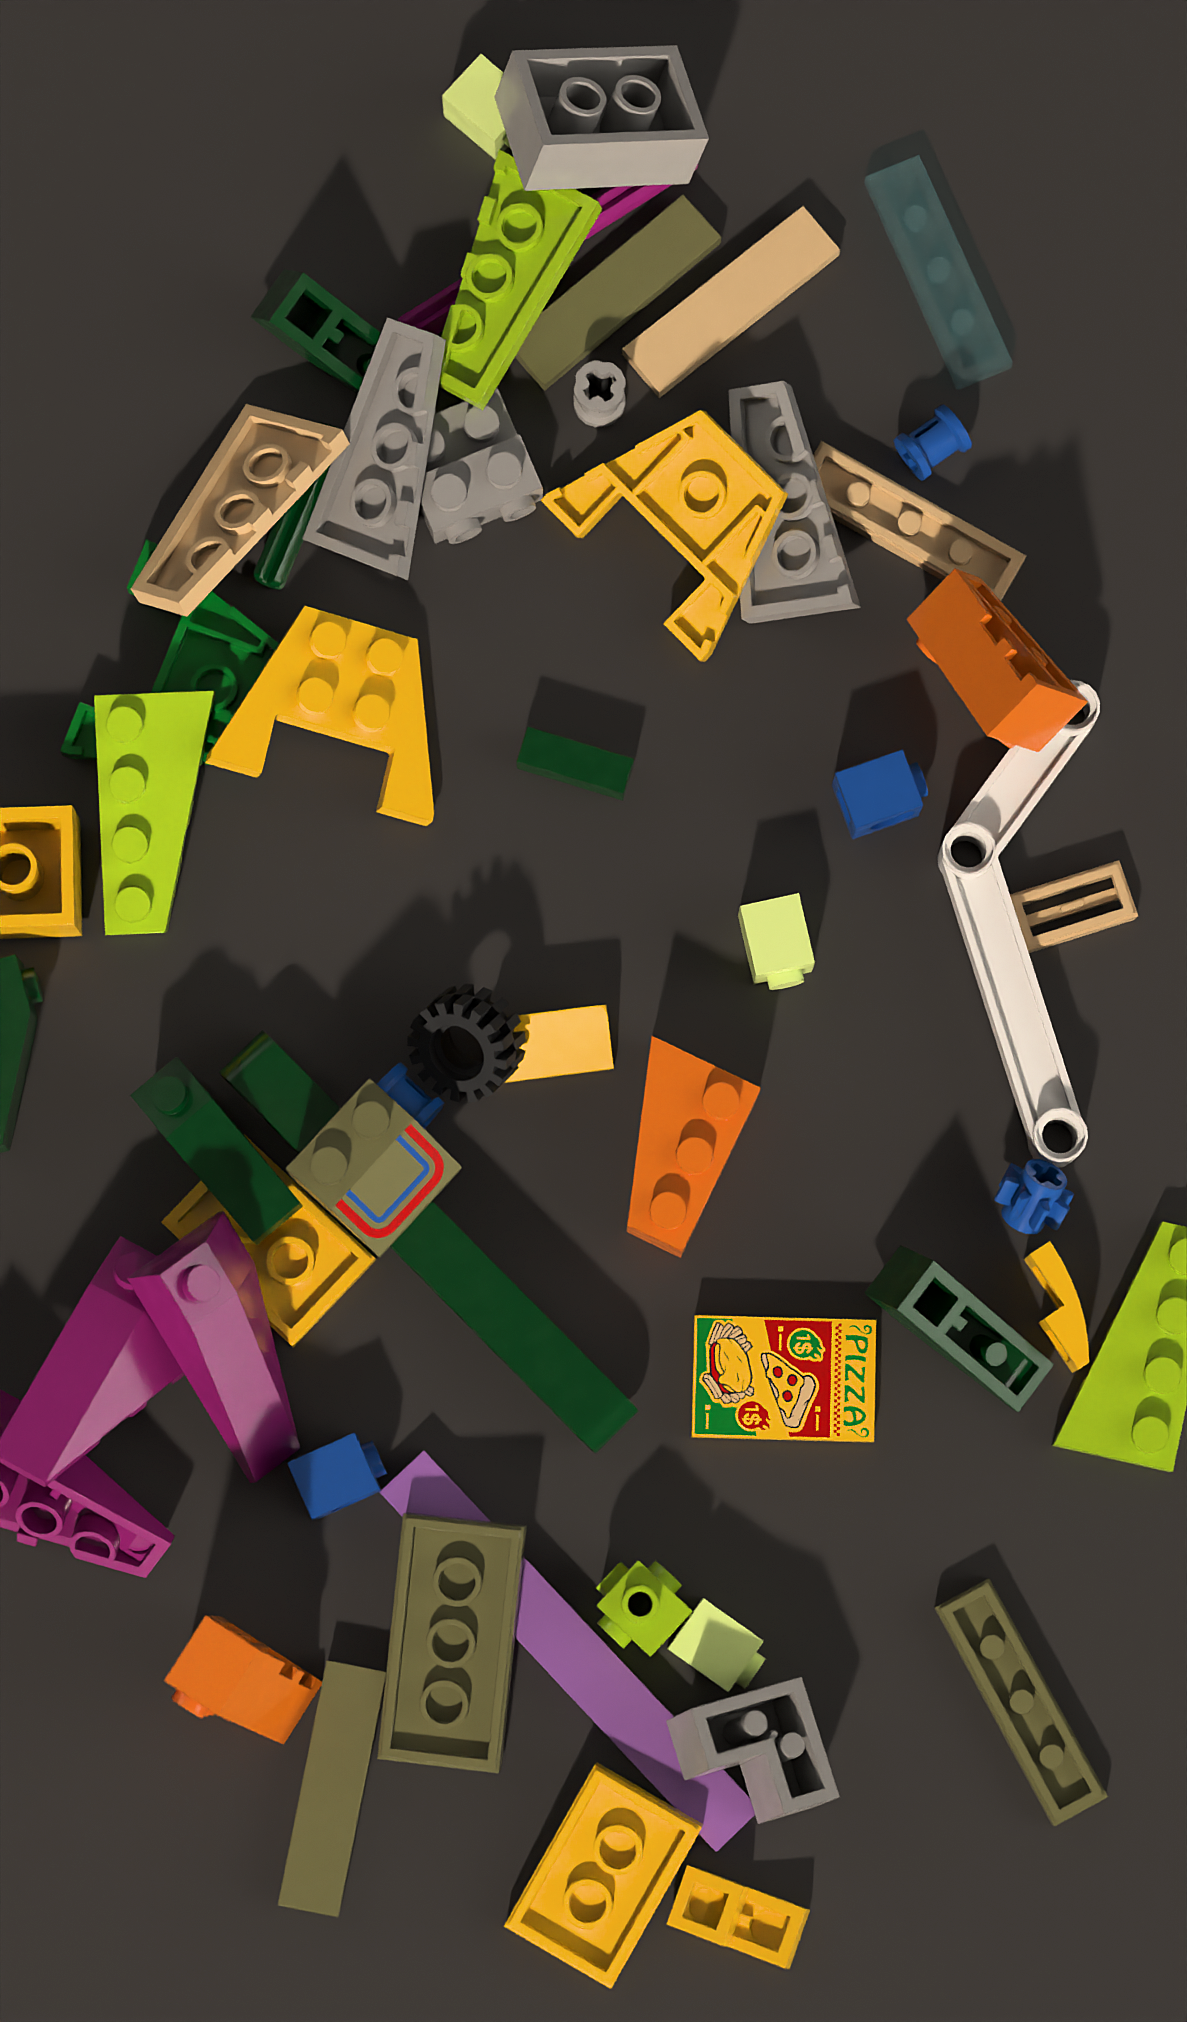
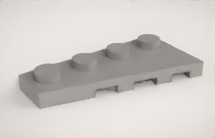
(377, 482)
(802, 559)

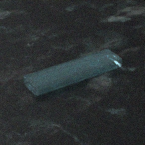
(938, 272)

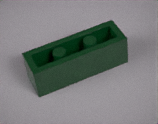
(575, 763)

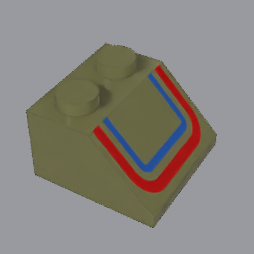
(374, 1167)

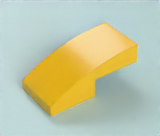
(1066, 1325)
(738, 1917)

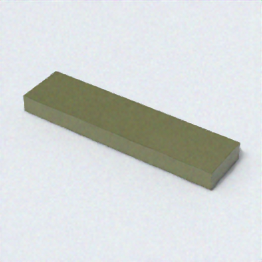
(616, 291)
(1021, 1702)
(332, 1788)

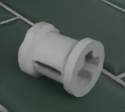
(595, 410)

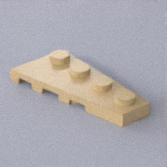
(238, 498)

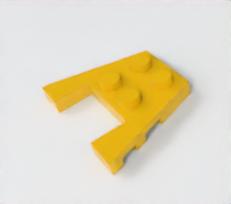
(702, 499)
(345, 685)

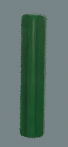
(286, 538)

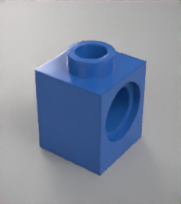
(879, 793)
(337, 1475)

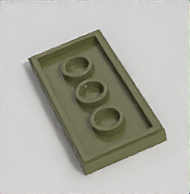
(452, 1642)

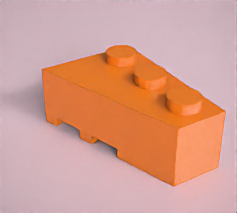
(994, 663)
(684, 1142)
(241, 1680)

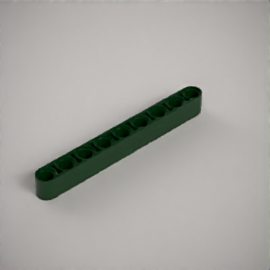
(449, 1262)

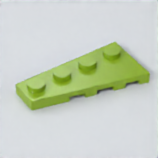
(509, 277)
(146, 791)
(1137, 1384)

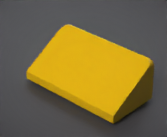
(564, 1043)

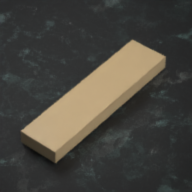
(730, 302)
(912, 524)

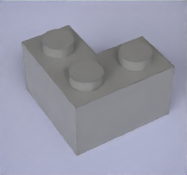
(771, 1739)

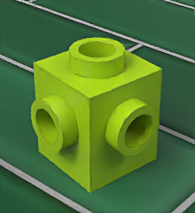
(659, 1623)

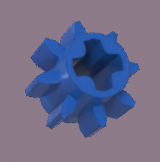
(1034, 1196)

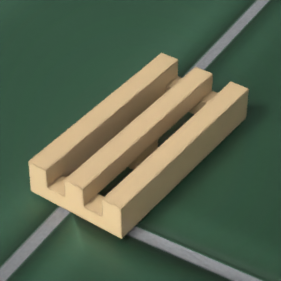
(1119, 892)

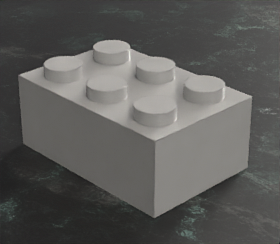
(600, 117)

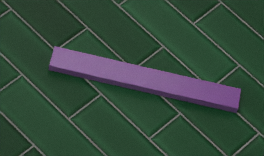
(589, 1670)

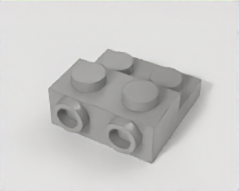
(476, 472)

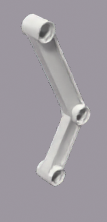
(997, 942)

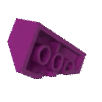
(217, 1328)
(93, 1377)
(81, 1512)

